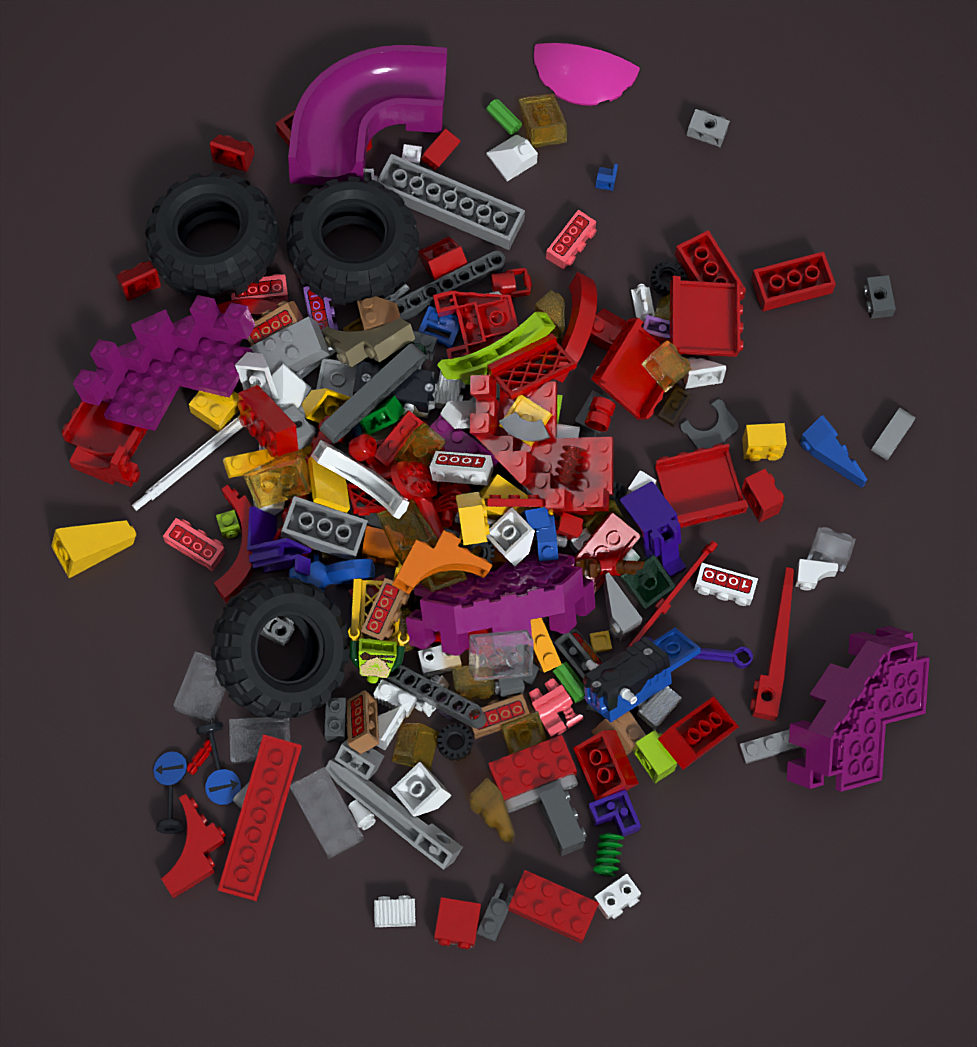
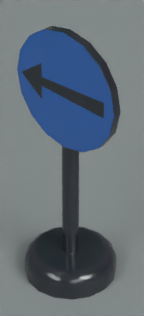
(168, 771)
(223, 783)

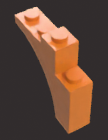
(445, 556)

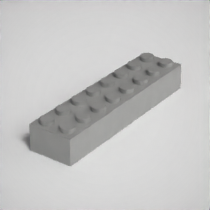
(452, 202)

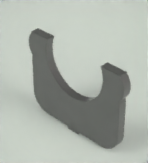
(724, 428)

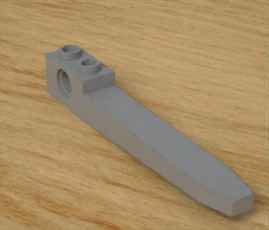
(424, 837)

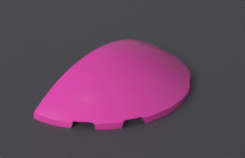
(583, 73)

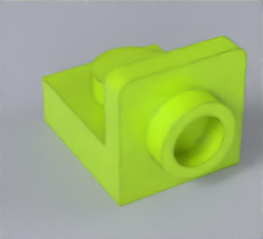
(228, 524)

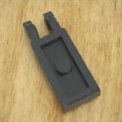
(495, 914)

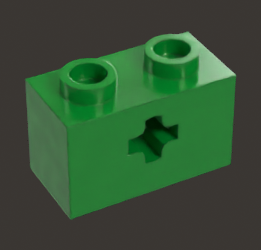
(382, 415)

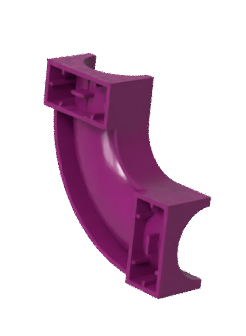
(357, 101)

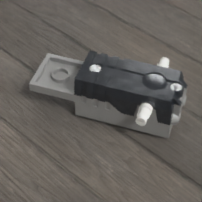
(414, 393)

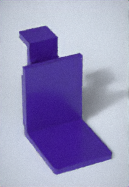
(658, 525)
(277, 553)

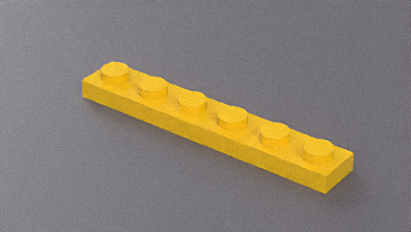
(243, 463)

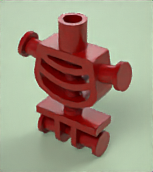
(446, 504)

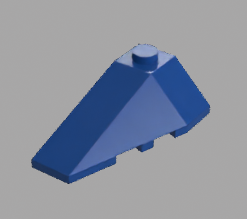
(822, 444)

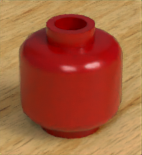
(362, 447)

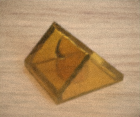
(421, 446)
(523, 732)
(415, 745)

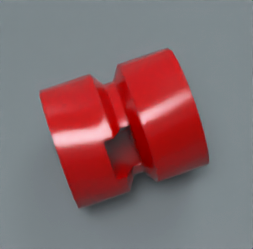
(599, 415)

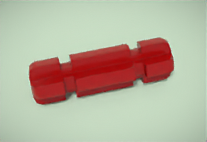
(199, 757)

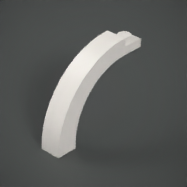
(362, 477)

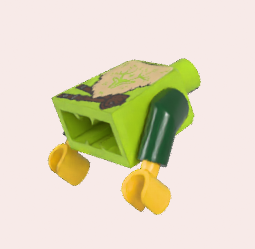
(376, 657)

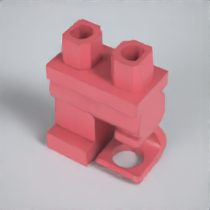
(551, 704)

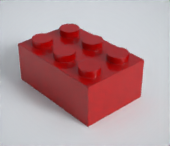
(605, 764)

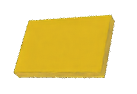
(328, 487)

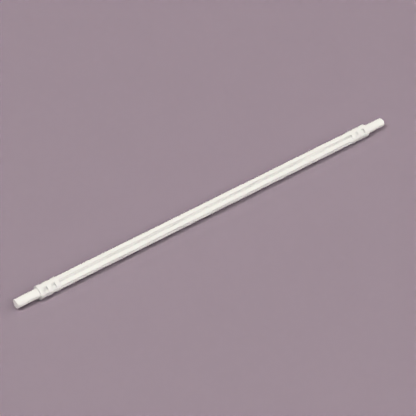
(223, 435)

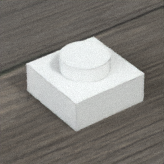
(412, 153)

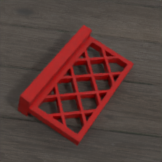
(526, 359)

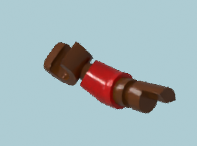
(614, 566)

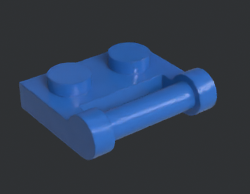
(447, 324)

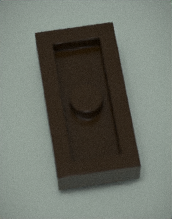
(674, 406)

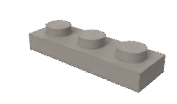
(766, 747)

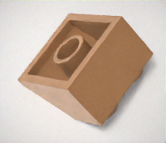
(377, 312)
(626, 728)

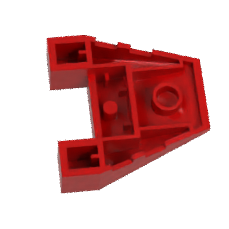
(481, 318)

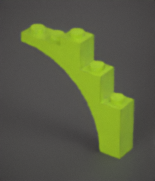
(476, 363)

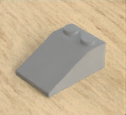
(622, 615)

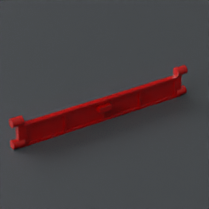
(663, 605)

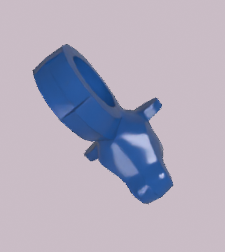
(336, 573)

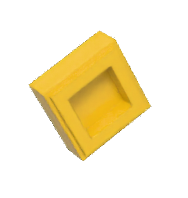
(600, 641)

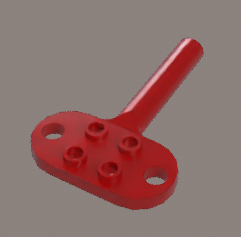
(416, 483)

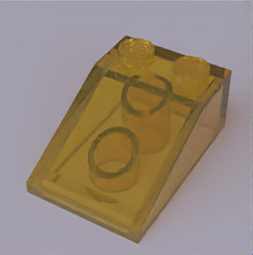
(543, 120)
(279, 479)
(404, 531)

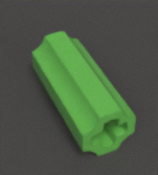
(504, 116)
(570, 682)

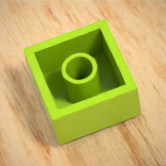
(654, 757)

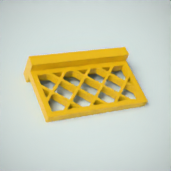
(359, 606)

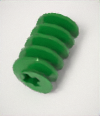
(607, 854)

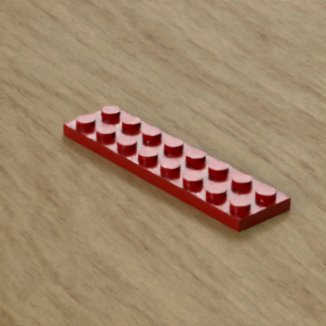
(259, 817)

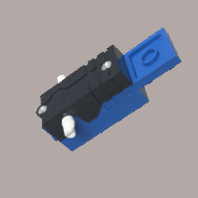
(636, 673)

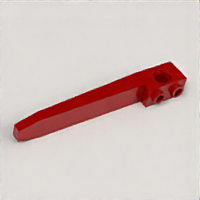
(773, 682)

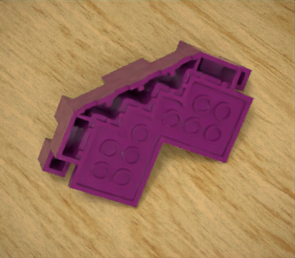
(148, 371)
(502, 602)
(849, 731)

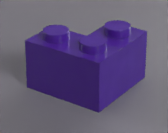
(616, 808)

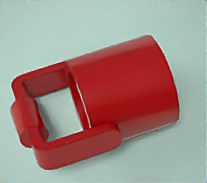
(506, 283)

